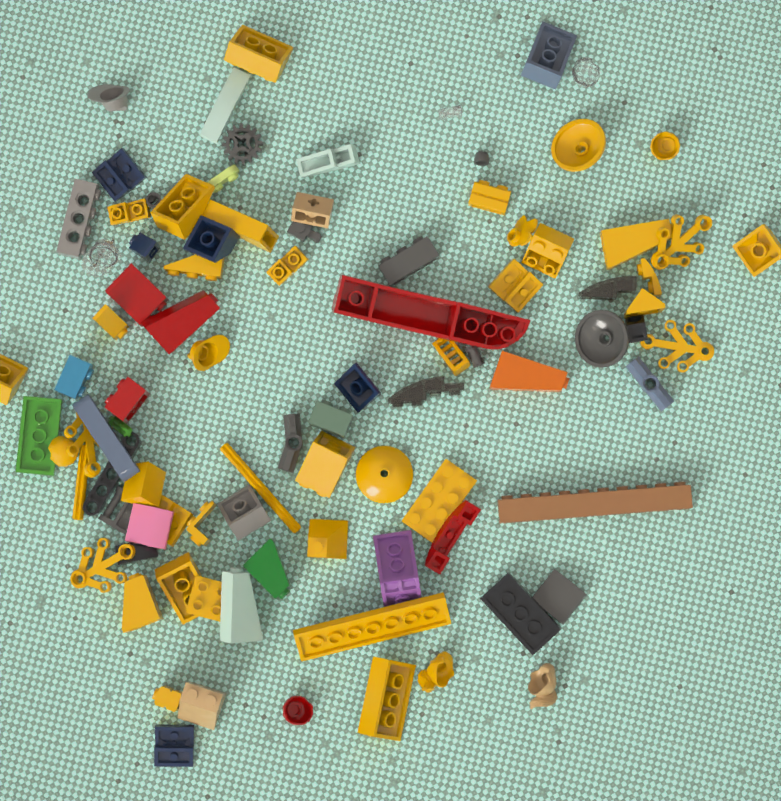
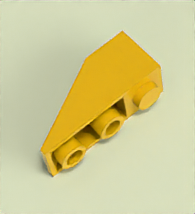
(196, 266)

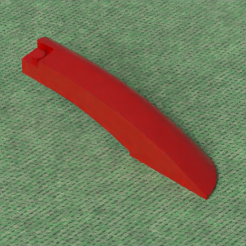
(427, 314)

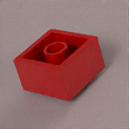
(126, 399)

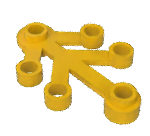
(678, 243)
(681, 347)
(89, 441)
(99, 566)

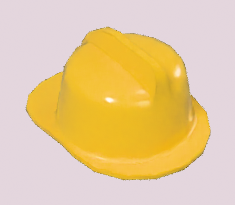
(209, 352)

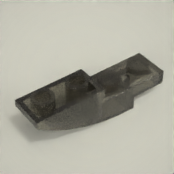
(417, 391)

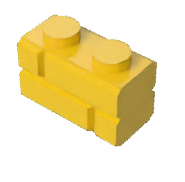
(489, 197)
(167, 697)

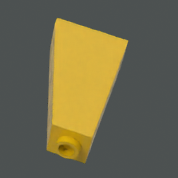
(245, 226)
(630, 241)

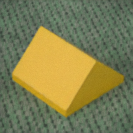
(644, 304)
(145, 486)

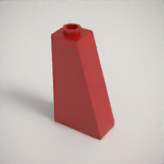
(181, 320)

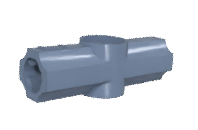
(641, 374)

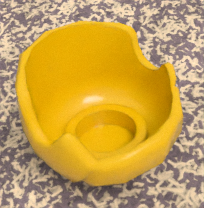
(665, 145)
(58, 451)

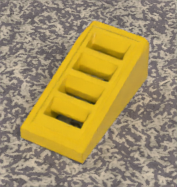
(459, 368)

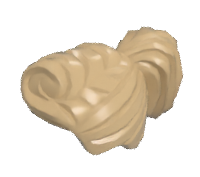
(543, 686)

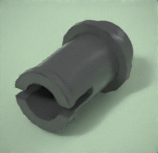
(474, 356)

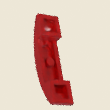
(449, 534)

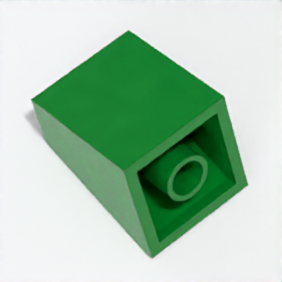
(269, 570)

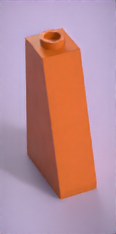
(522, 374)

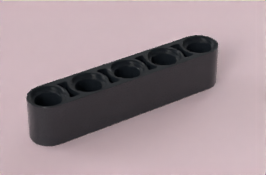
(103, 480)

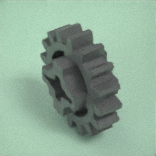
(248, 137)

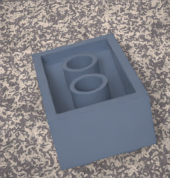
(549, 55)

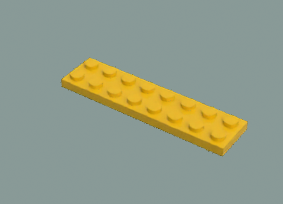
(372, 626)

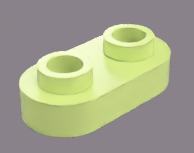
(229, 174)

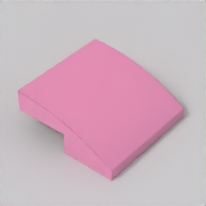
(149, 526)

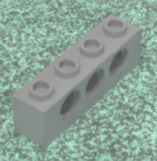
(79, 190)

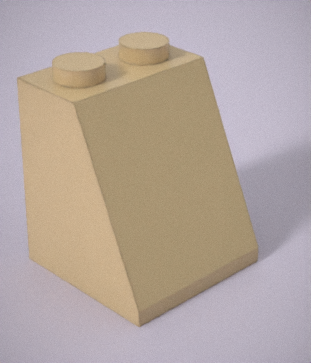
(200, 705)

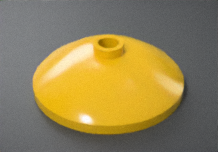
(573, 139)
(381, 488)

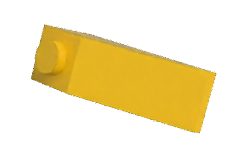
(111, 322)

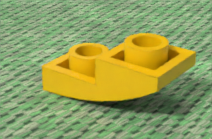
(128, 212)
(287, 266)
(647, 272)

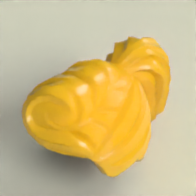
(437, 673)

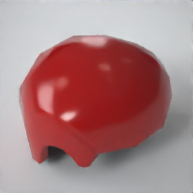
(297, 710)

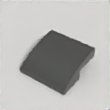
(559, 596)

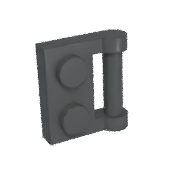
(122, 519)

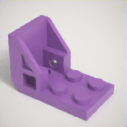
(397, 567)

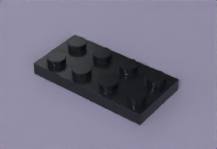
(520, 613)

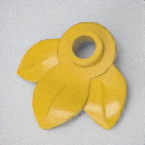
(522, 232)

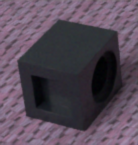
(636, 328)

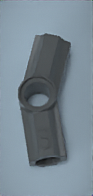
(290, 455)

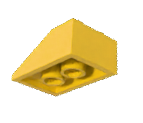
(182, 206)
(177, 581)

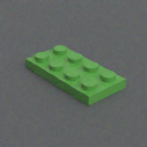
(37, 429)

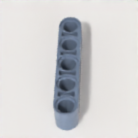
(106, 438)

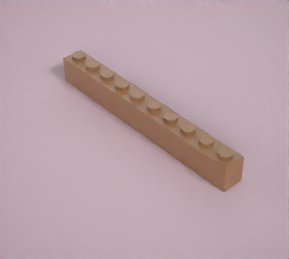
(594, 503)

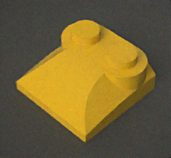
(759, 250)

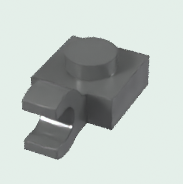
(303, 231)

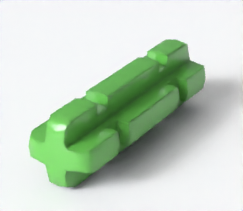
(120, 426)

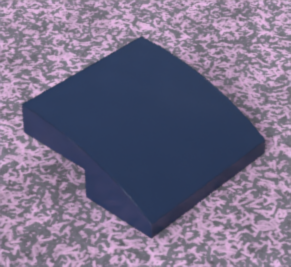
(119, 174)
(174, 745)

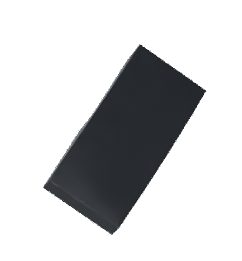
(142, 553)

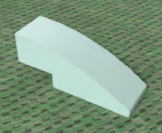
(328, 161)

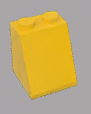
(324, 464)
(139, 604)

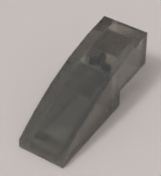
(609, 288)

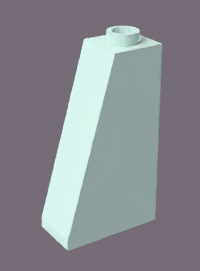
(238, 608)

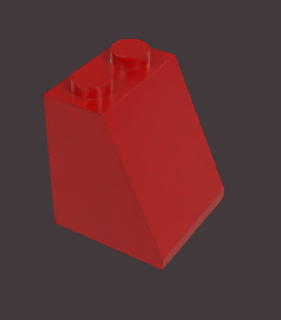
(136, 294)

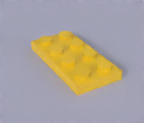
(439, 500)

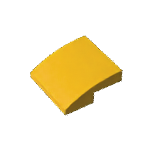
(515, 285)
(179, 521)

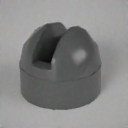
(481, 158)
(151, 198)

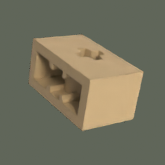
(312, 210)

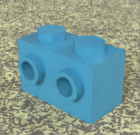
(74, 378)

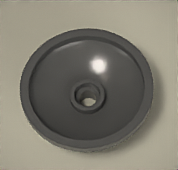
(591, 338)

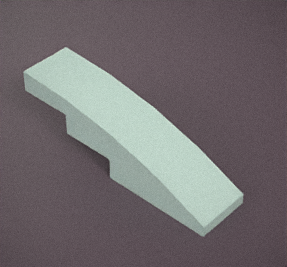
(225, 105)

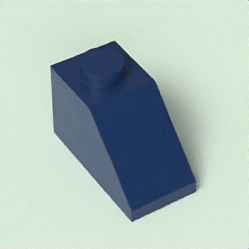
(144, 246)

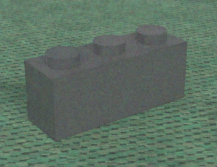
(408, 260)

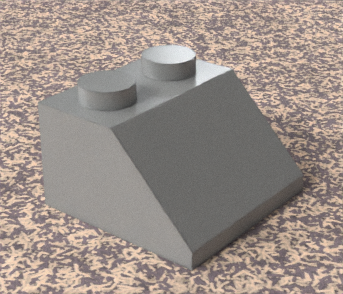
(243, 512)

